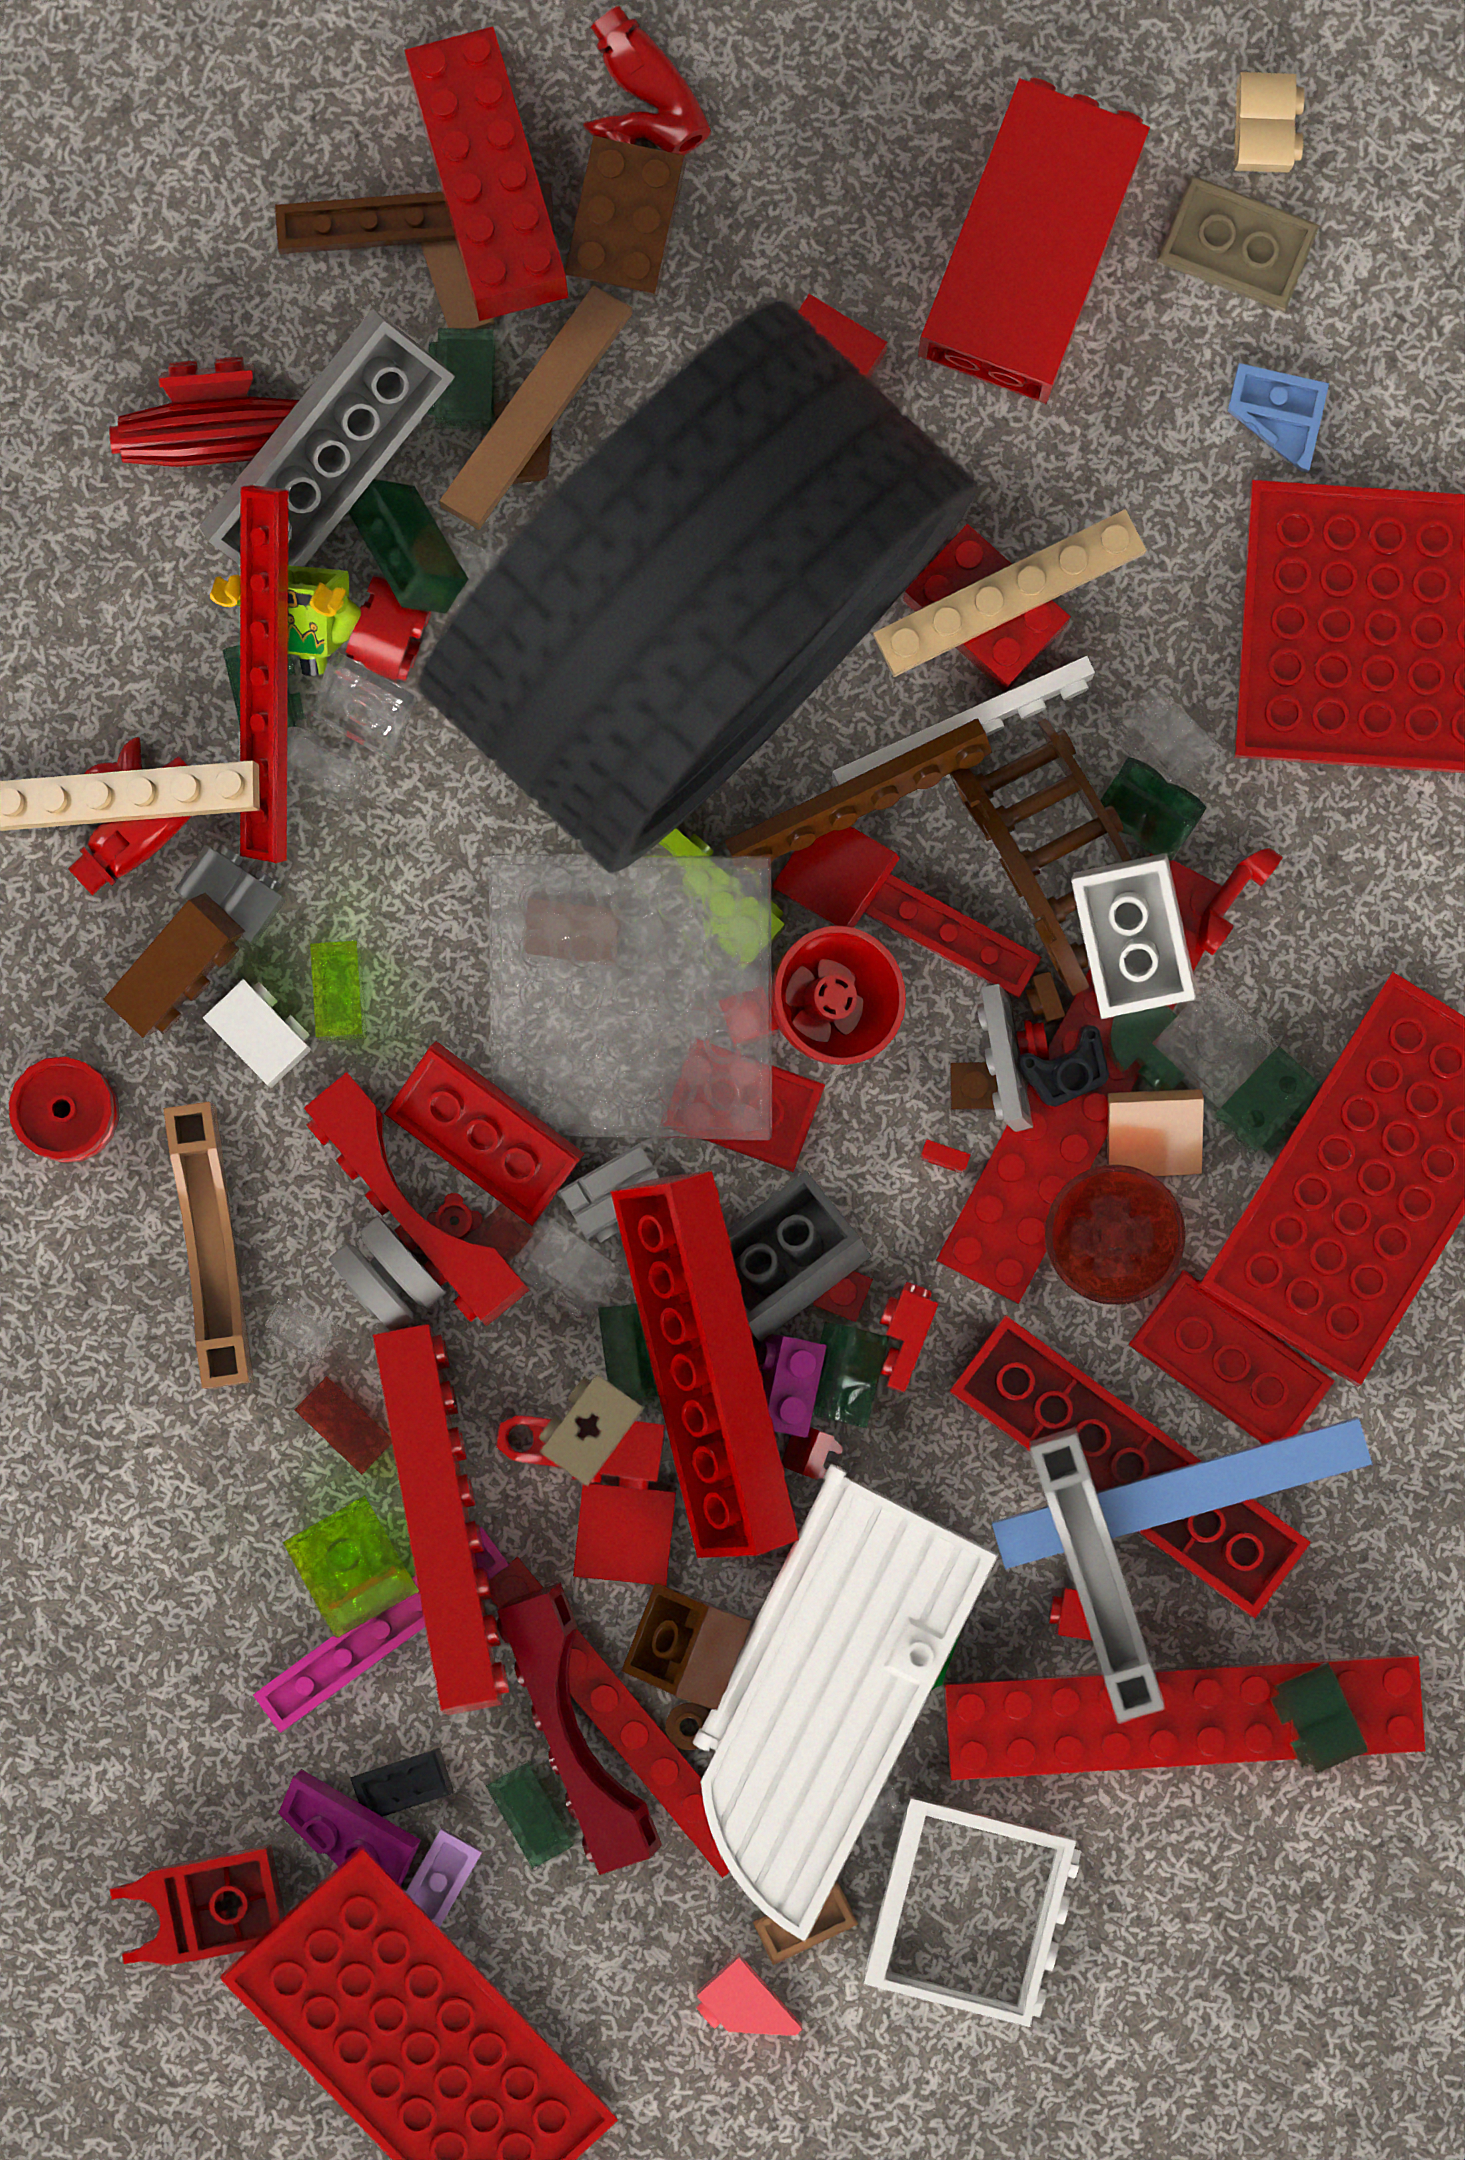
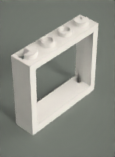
(1042, 1951)

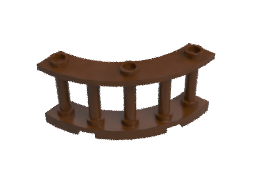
(1025, 865)

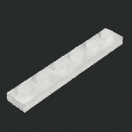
(1025, 700)

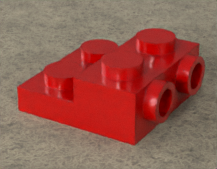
(907, 1323)

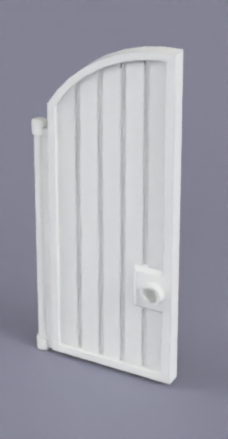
(831, 1691)

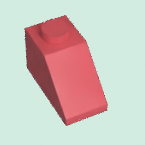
(744, 2002)

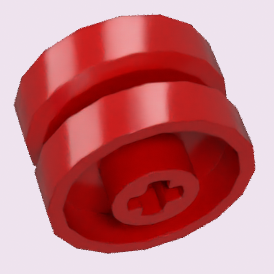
(91, 1117)

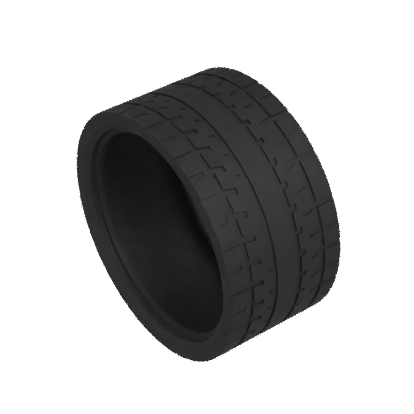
(694, 583)

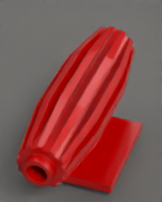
(205, 422)

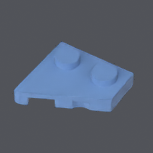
(1280, 410)

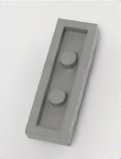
(1001, 1058)

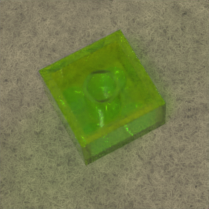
(350, 1566)

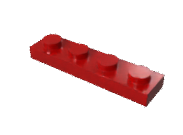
(953, 935)

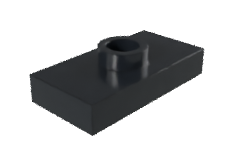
(403, 1783)

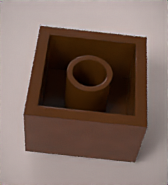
(686, 1646)

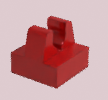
(809, 1454)

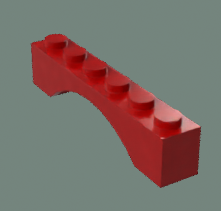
(356, 1128)

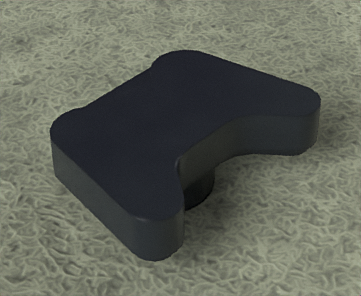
(1070, 1073)

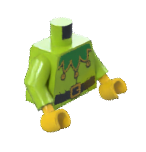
(318, 612)

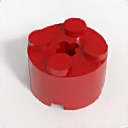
(387, 633)

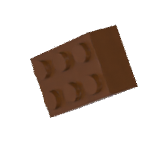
(625, 215)

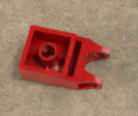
(634, 1459)
(191, 1910)

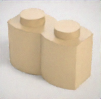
(1266, 122)

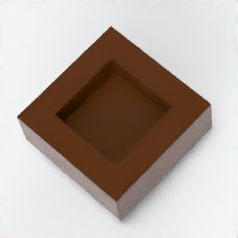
(1044, 998)
(972, 1086)

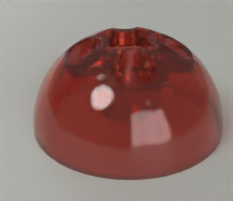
(1149, 1245)

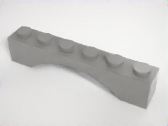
(1097, 1574)

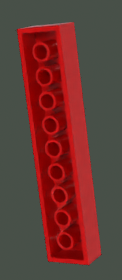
(1207, 1719)

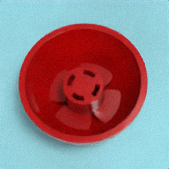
(858, 988)

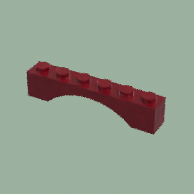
(612, 1819)

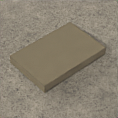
(1238, 243)

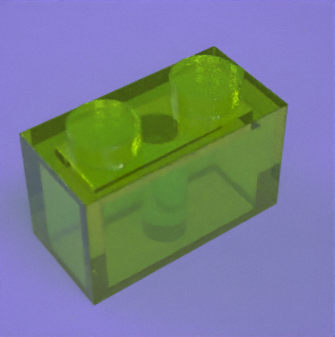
(338, 991)

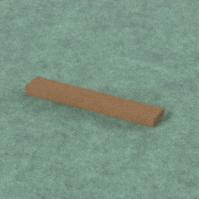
(535, 407)

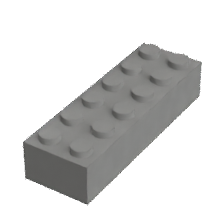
(337, 436)

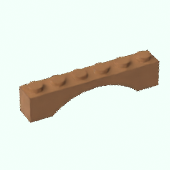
(210, 1245)

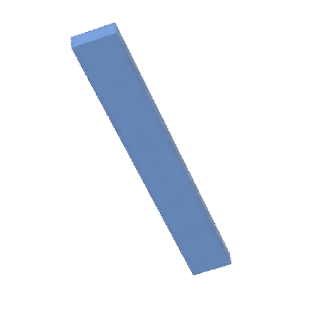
(1196, 1488)

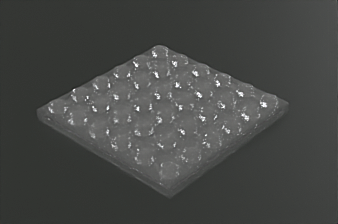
(633, 994)

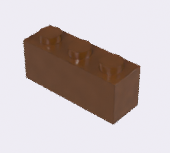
(175, 966)

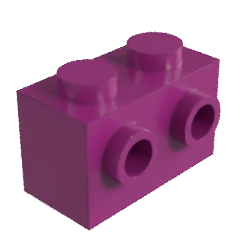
(790, 1381)

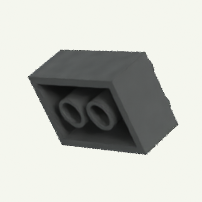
(791, 1253)

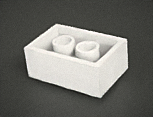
(1134, 935)

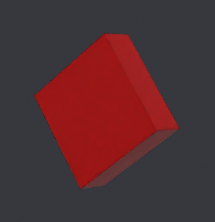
(945, 1156)

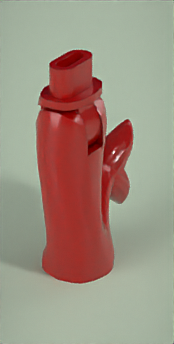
(650, 76)
(123, 845)

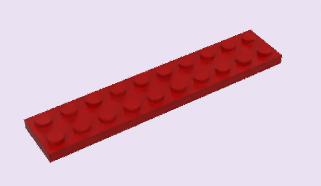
(1005, 1217)

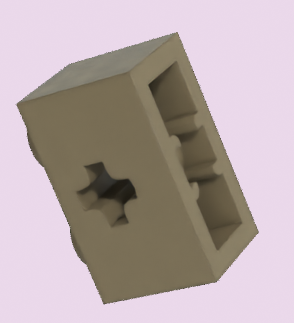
(616, 1416)

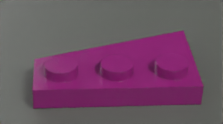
(340, 1826)

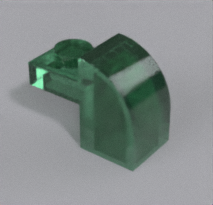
(1131, 1040)

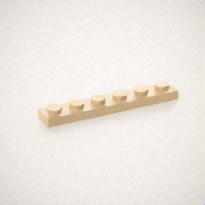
(1009, 593)
(129, 795)

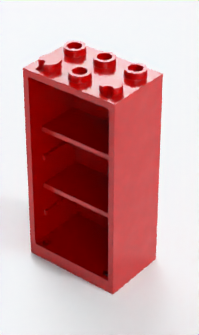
(1033, 239)

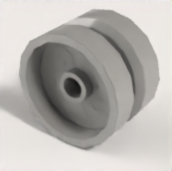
(383, 1279)

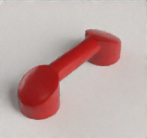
(1215, 928)

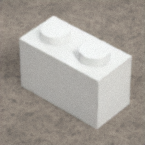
(258, 1032)

